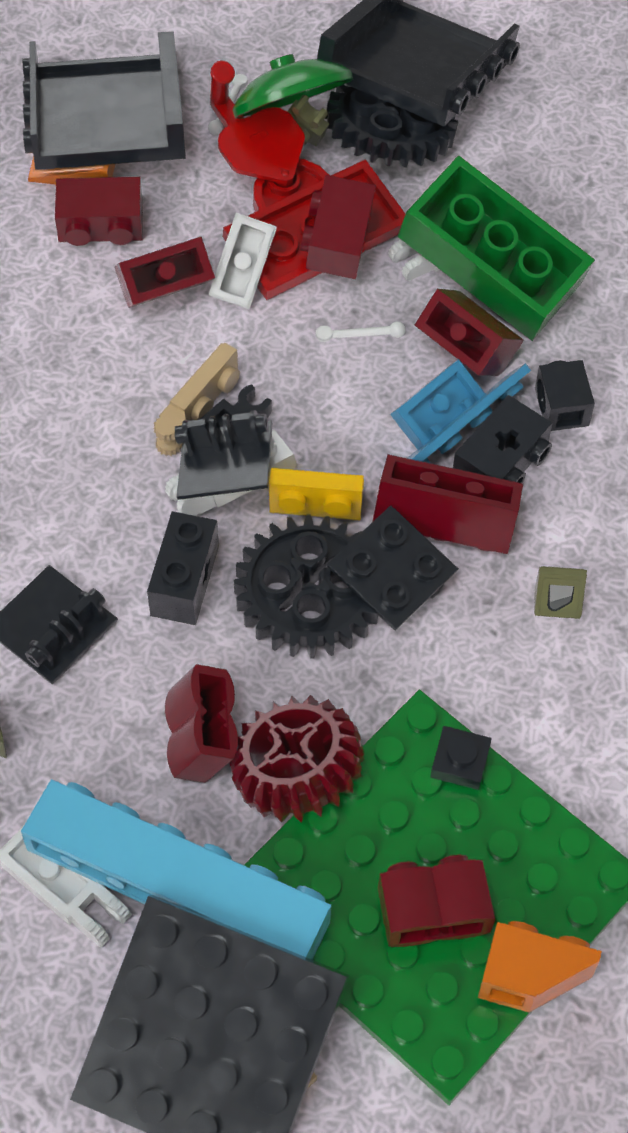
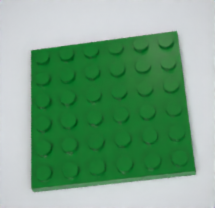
(538, 871)

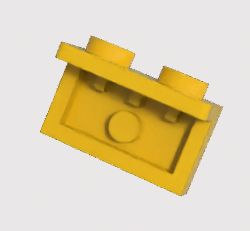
(315, 493)

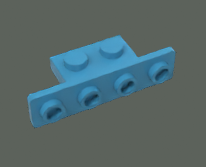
(447, 405)

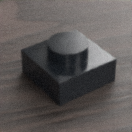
(461, 757)

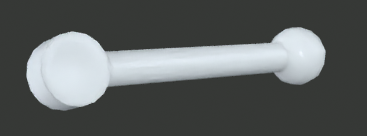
(239, 81)
(325, 333)

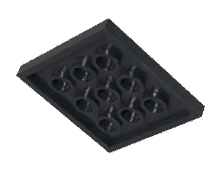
(207, 1029)

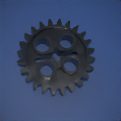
(385, 129)
(280, 562)

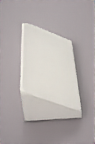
(242, 260)

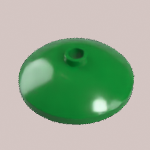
(288, 83)

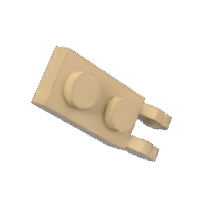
(197, 396)

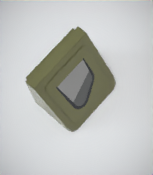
(559, 592)

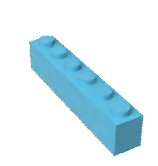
(147, 859)

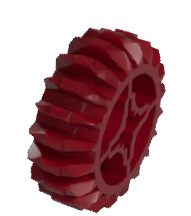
(297, 758)

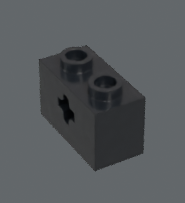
(506, 443)
(183, 568)

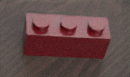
(451, 503)

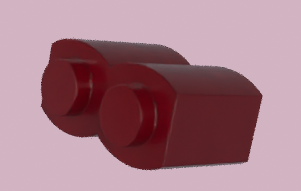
(201, 723)
(435, 901)

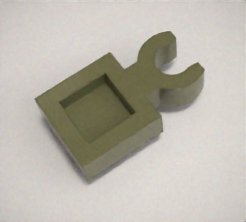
(309, 120)

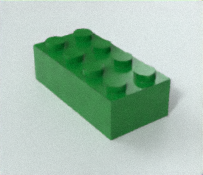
(495, 247)

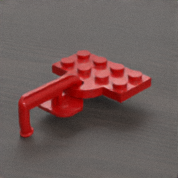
(270, 150)

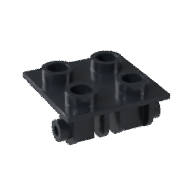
(224, 457)
(392, 567)
(53, 623)

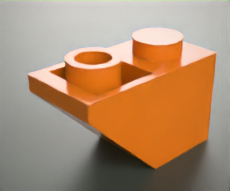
(534, 968)

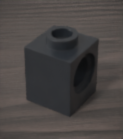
(564, 394)

